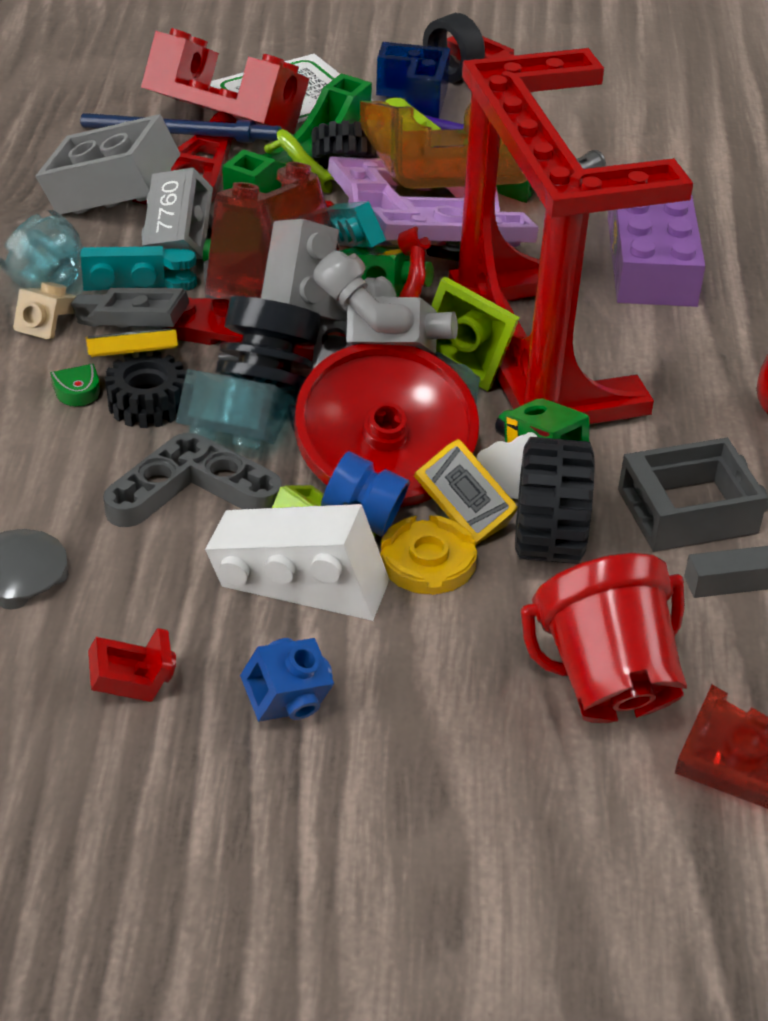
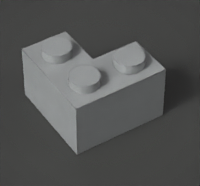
(291, 261)

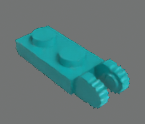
(137, 268)

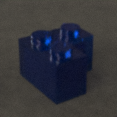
(414, 74)

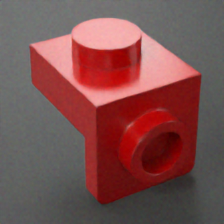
(131, 668)

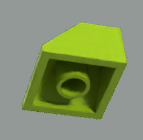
(481, 333)

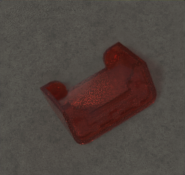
(245, 225)

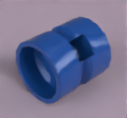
(358, 483)

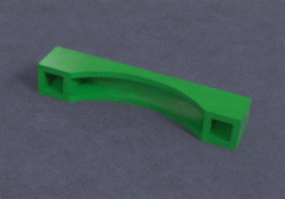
(336, 102)

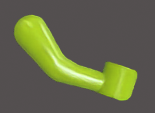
(298, 154)

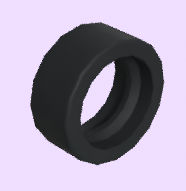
(466, 34)

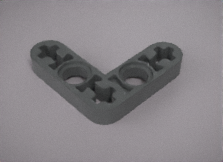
(184, 461)

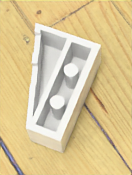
(302, 557)

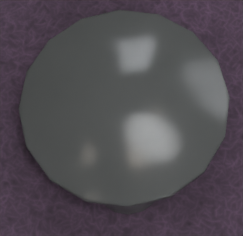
(29, 565)

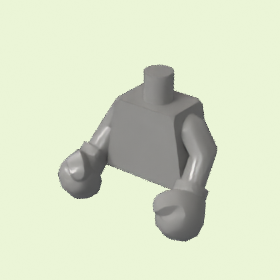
(376, 312)

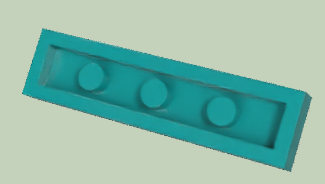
(356, 224)

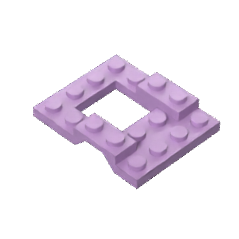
(434, 216)

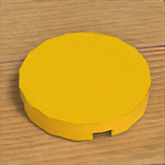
(429, 554)

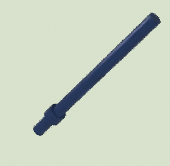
(242, 130)

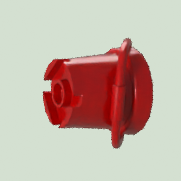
(612, 633)

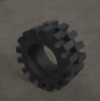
(340, 140)
(145, 389)

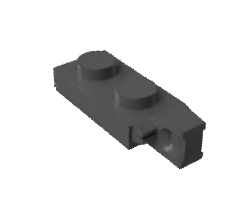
(132, 307)

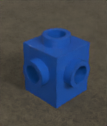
(287, 679)

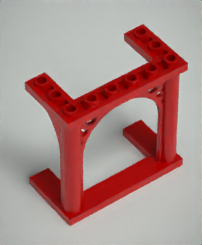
(489, 266)

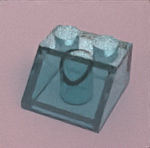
(233, 408)

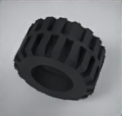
(554, 500)

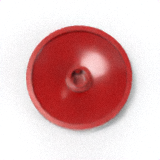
(385, 407)

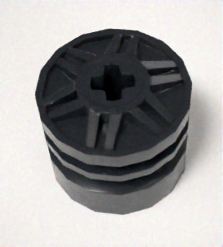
(268, 341)

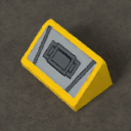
(466, 491)

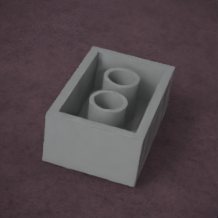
(107, 165)

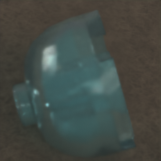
(43, 252)

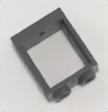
(651, 472)

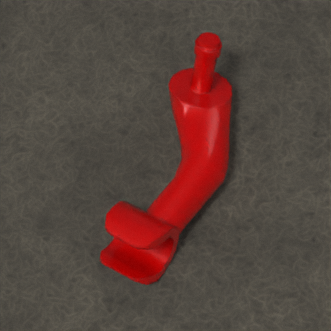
(415, 248)

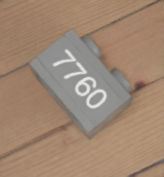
(178, 211)

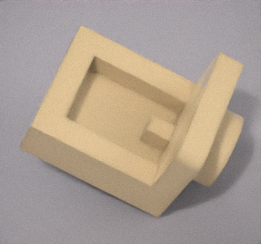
(40, 307)

